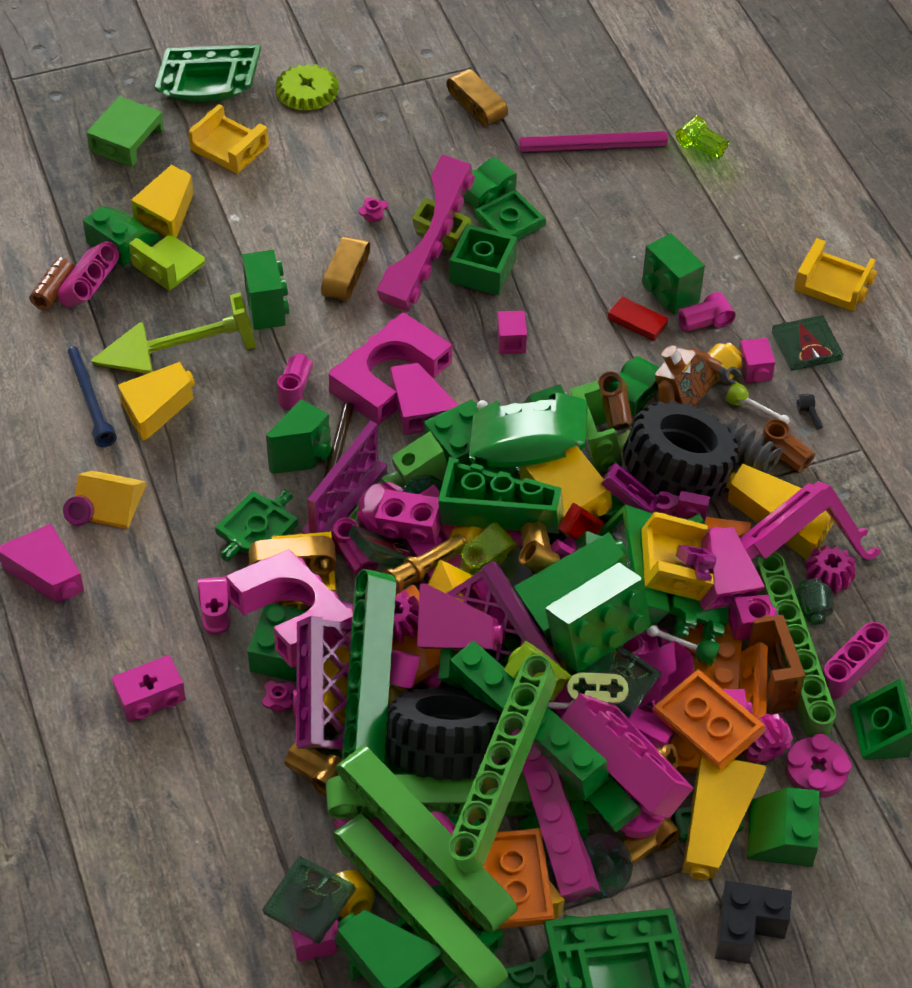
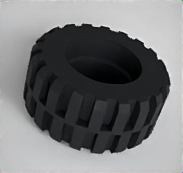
(680, 450)
(440, 733)

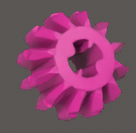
(831, 567)
(405, 616)
(772, 742)

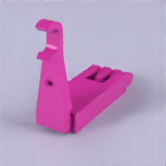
(798, 513)

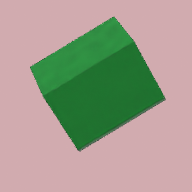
(884, 722)

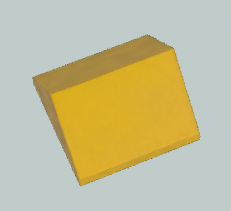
(112, 496)

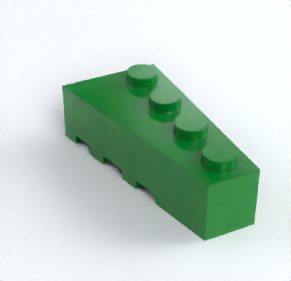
(483, 497)

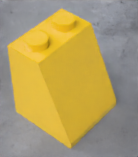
(577, 479)

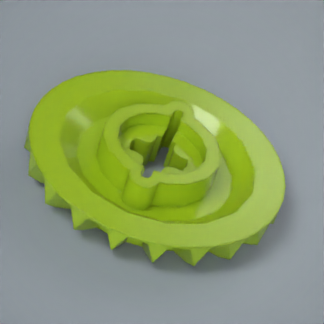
(293, 94)

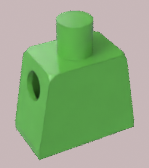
(416, 459)

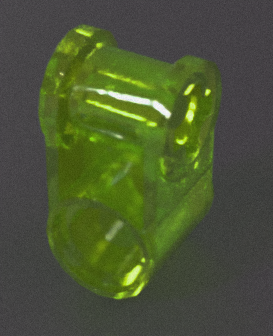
(491, 545)

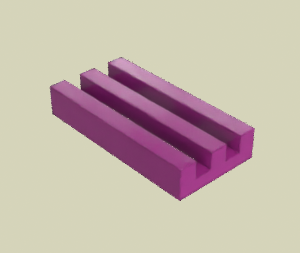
(629, 489)

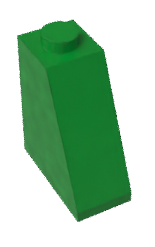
(384, 951)

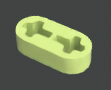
(598, 680)

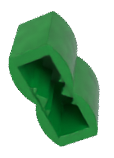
(490, 182)
(641, 382)

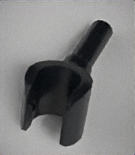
(807, 402)

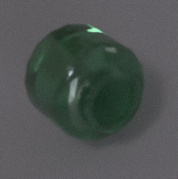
(815, 601)

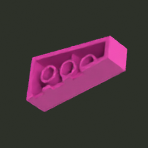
(629, 755)

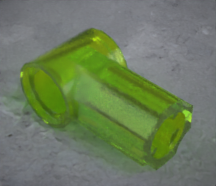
(696, 133)

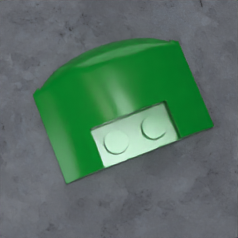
(207, 72)
(528, 431)
(618, 951)

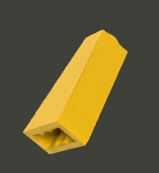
(761, 494)
(717, 812)

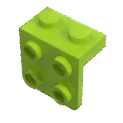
(167, 261)

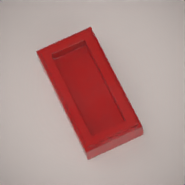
(637, 318)
(578, 521)

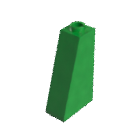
(568, 575)

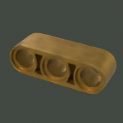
(477, 97)
(345, 268)
(316, 551)

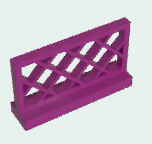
(346, 482)
(510, 604)
(311, 679)

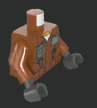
(689, 375)

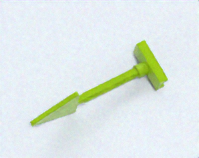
(133, 350)

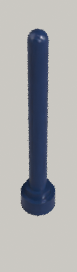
(102, 432)

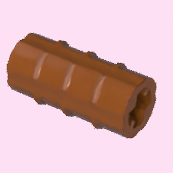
(47, 289)

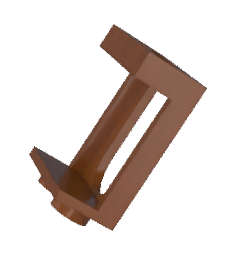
(784, 682)

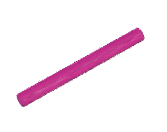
(593, 141)

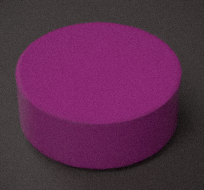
(78, 510)

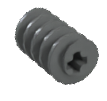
(752, 451)

